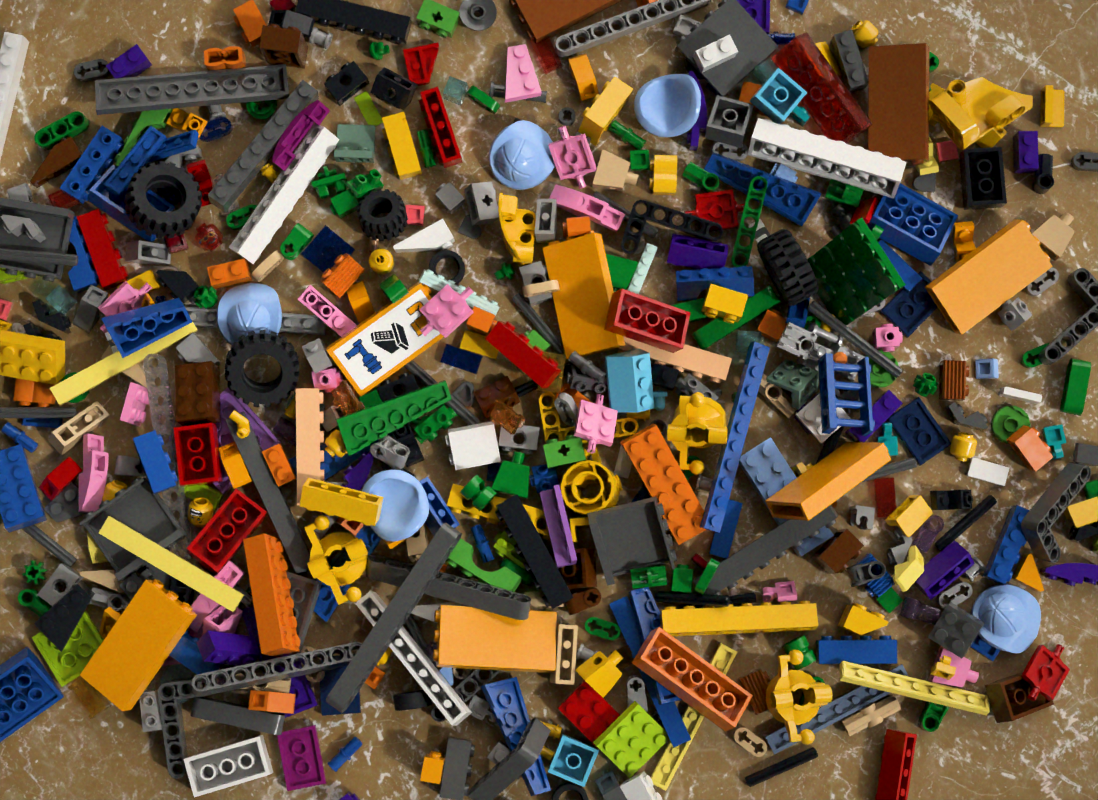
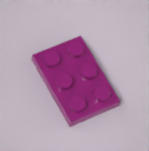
(301, 758)

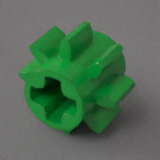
(205, 296)
(925, 384)
(40, 575)

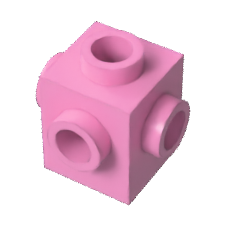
(880, 337)
(327, 379)

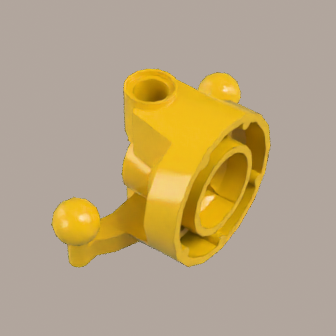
(701, 413)
(583, 474)
(338, 576)
(780, 699)

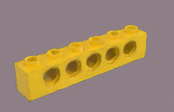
(456, 505)

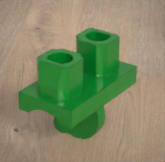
(363, 184)
(321, 185)
(844, 193)
(648, 577)

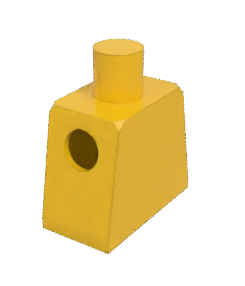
(601, 671)

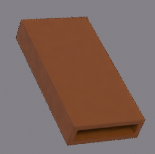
(551, 17)
(899, 101)

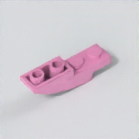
(586, 205)
(326, 311)
(94, 474)
(205, 606)

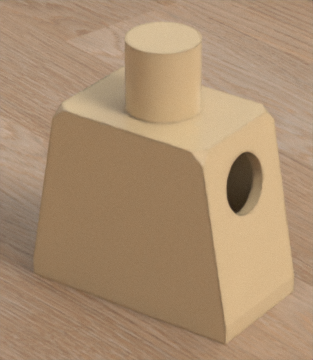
(613, 173)
(1055, 234)
(417, 545)

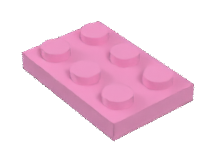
(135, 405)

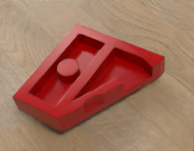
(421, 62)

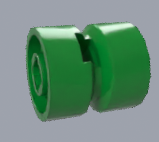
(478, 492)
(801, 644)

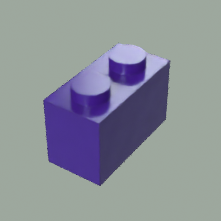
(129, 63)
(1025, 151)

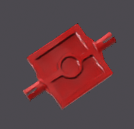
(718, 208)
(1045, 672)

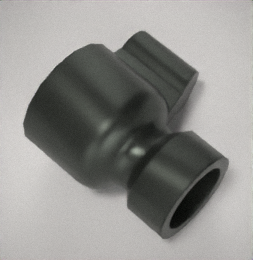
(843, 219)

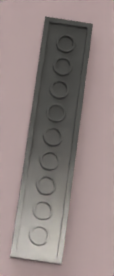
(191, 89)

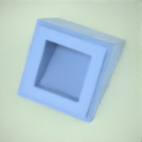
(986, 369)
(447, 673)

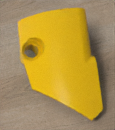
(977, 109)
(513, 231)

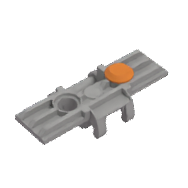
(812, 351)

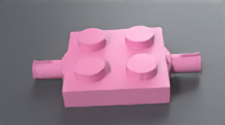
(572, 156)
(122, 300)
(446, 311)
(595, 423)

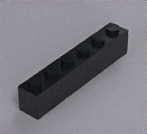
(357, 18)
(534, 552)

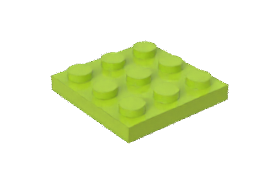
(76, 654)
(632, 739)

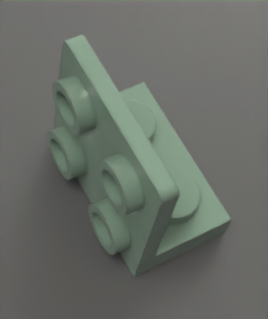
(355, 143)
(796, 378)

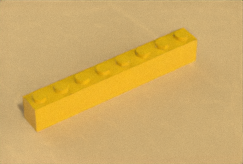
(739, 619)

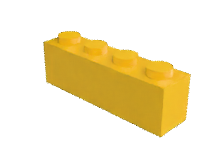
(341, 502)

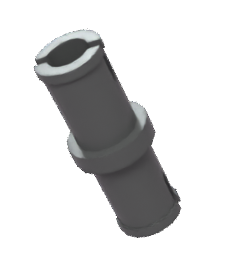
(586, 367)

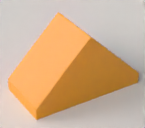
(360, 301)
(1027, 573)

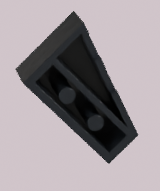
(63, 617)

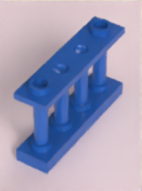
(830, 403)

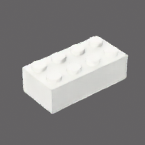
(228, 765)

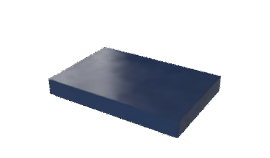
(910, 308)
(919, 431)
(326, 685)

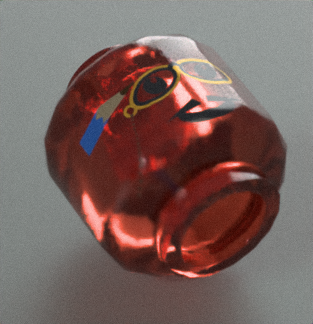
(208, 237)

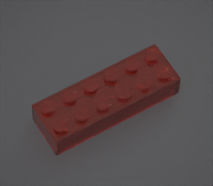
(826, 95)

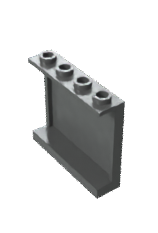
(749, 38)
(55, 225)
(141, 512)
(631, 537)

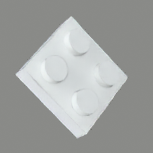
(811, 418)

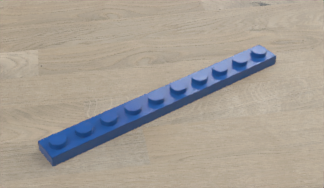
(736, 435)

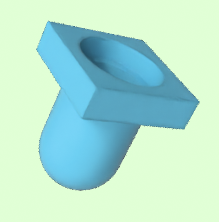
(659, 400)

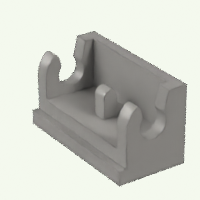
(863, 515)

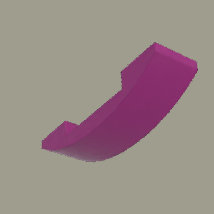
(296, 131)

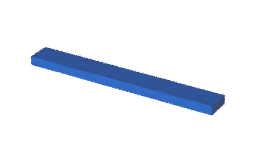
(667, 712)

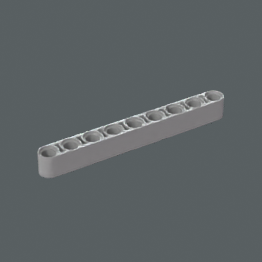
(626, 26)

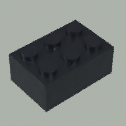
(982, 178)

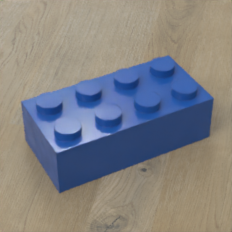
(18, 492)

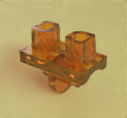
(345, 398)
(506, 417)

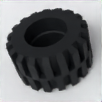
(379, 203)

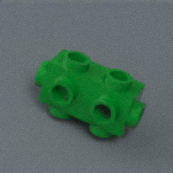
(429, 426)

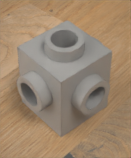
(1014, 313)

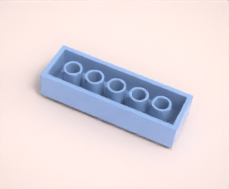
(769, 474)

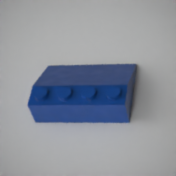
(913, 223)
(24, 691)

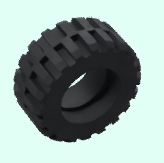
(171, 179)
(787, 267)
(254, 391)

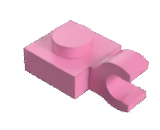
(782, 591)

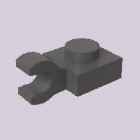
(134, 582)

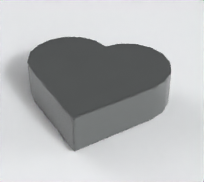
(925, 183)
(468, 230)
(464, 394)

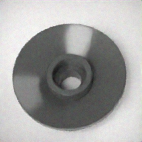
(485, 7)

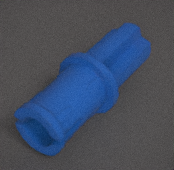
(19, 437)
(482, 543)
(345, 754)

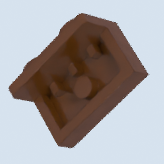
(497, 390)

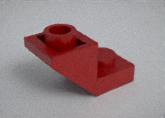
(203, 177)
(60, 477)

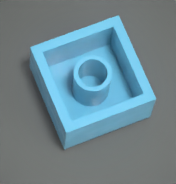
(778, 96)
(573, 760)

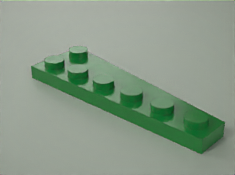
(375, 422)

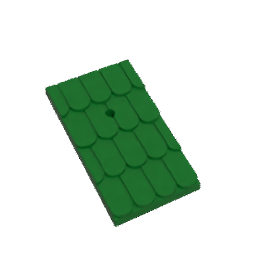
(854, 273)

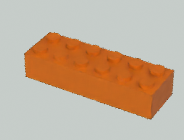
(665, 481)
(271, 595)
(692, 679)

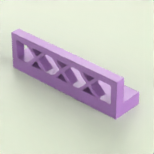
(558, 527)

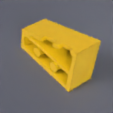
(604, 109)
(401, 146)

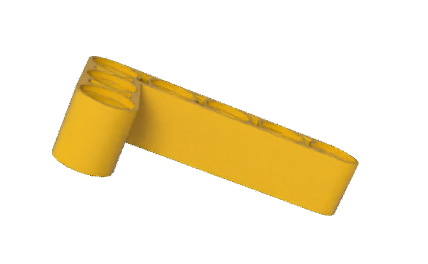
(562, 433)

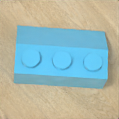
(629, 381)

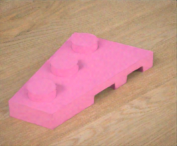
(520, 75)

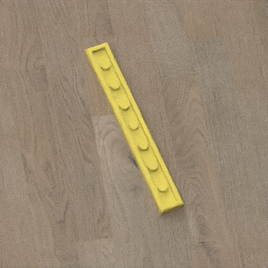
(113, 366)
(171, 564)
(914, 688)
(692, 719)

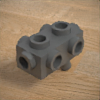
(584, 382)
(690, 385)

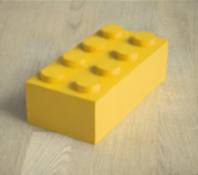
(32, 357)

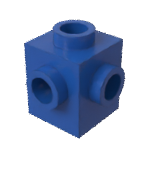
(543, 478)

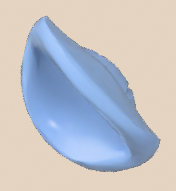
(668, 105)
(521, 156)
(248, 309)
(403, 505)
(1009, 617)

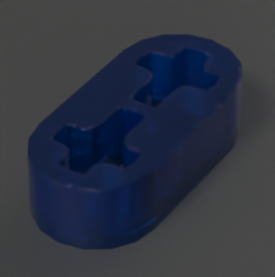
(216, 133)

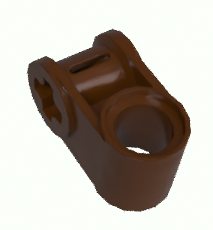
(580, 602)

